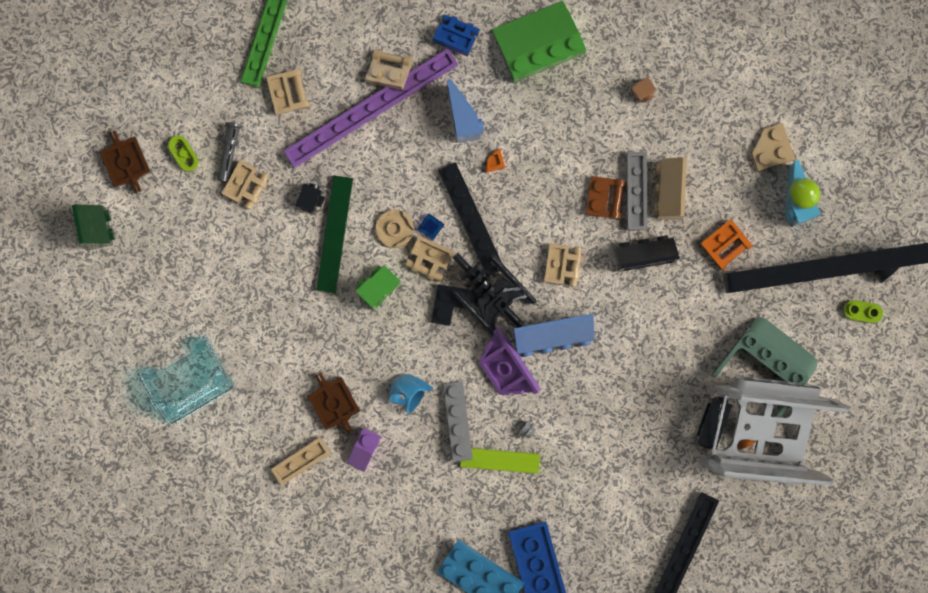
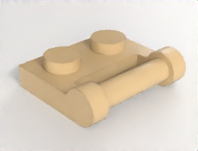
(387, 75)
(281, 92)

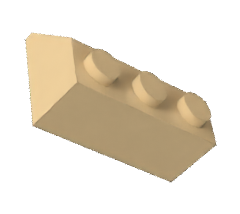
(671, 188)

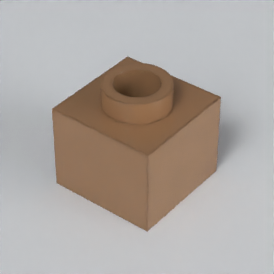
(643, 90)

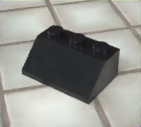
(646, 253)

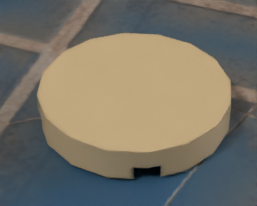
(395, 234)

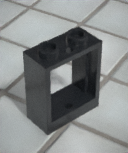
(708, 426)

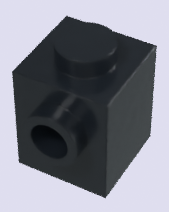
(310, 198)

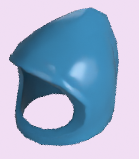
(411, 388)

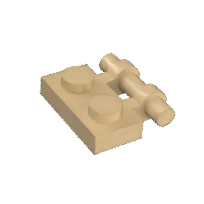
(240, 181)
(433, 253)
(557, 262)

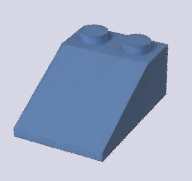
(465, 119)

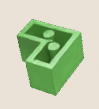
(377, 288)

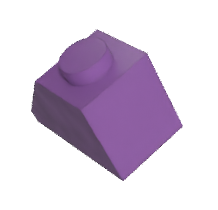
(364, 449)

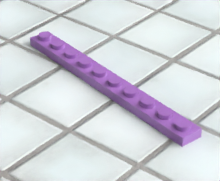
(369, 109)

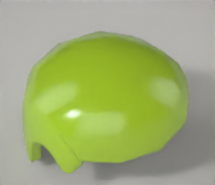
(805, 193)

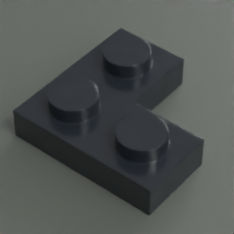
(446, 302)

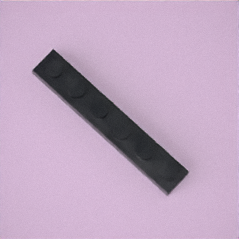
(469, 216)
(687, 544)

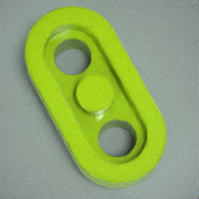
(183, 154)
(863, 311)

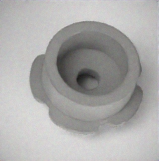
(527, 430)

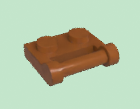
(599, 196)

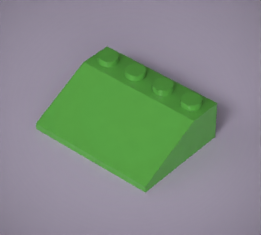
(539, 41)

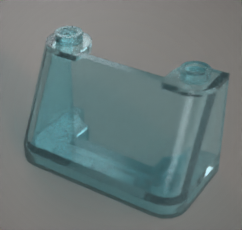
(187, 383)

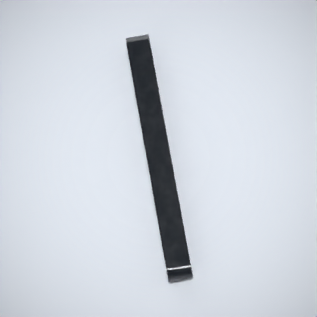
(826, 268)

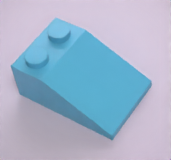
(793, 213)

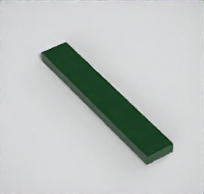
(334, 234)

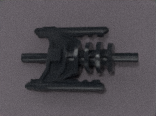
(494, 296)

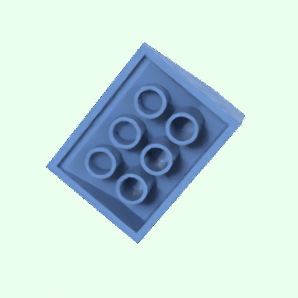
(554, 334)

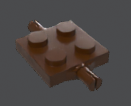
(125, 162)
(333, 403)

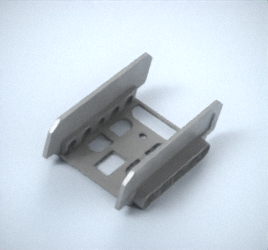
(787, 465)

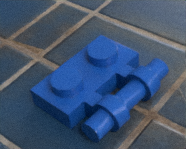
(454, 39)

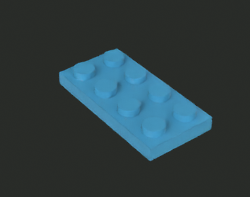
(476, 572)

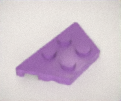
(506, 367)

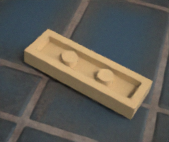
(301, 461)

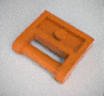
(722, 239)

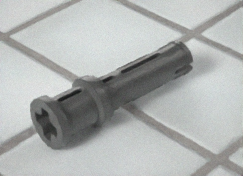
(230, 141)

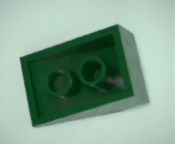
(93, 226)

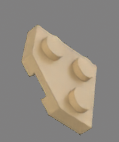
(772, 148)

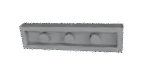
(636, 190)
(458, 422)

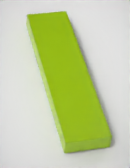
(503, 461)

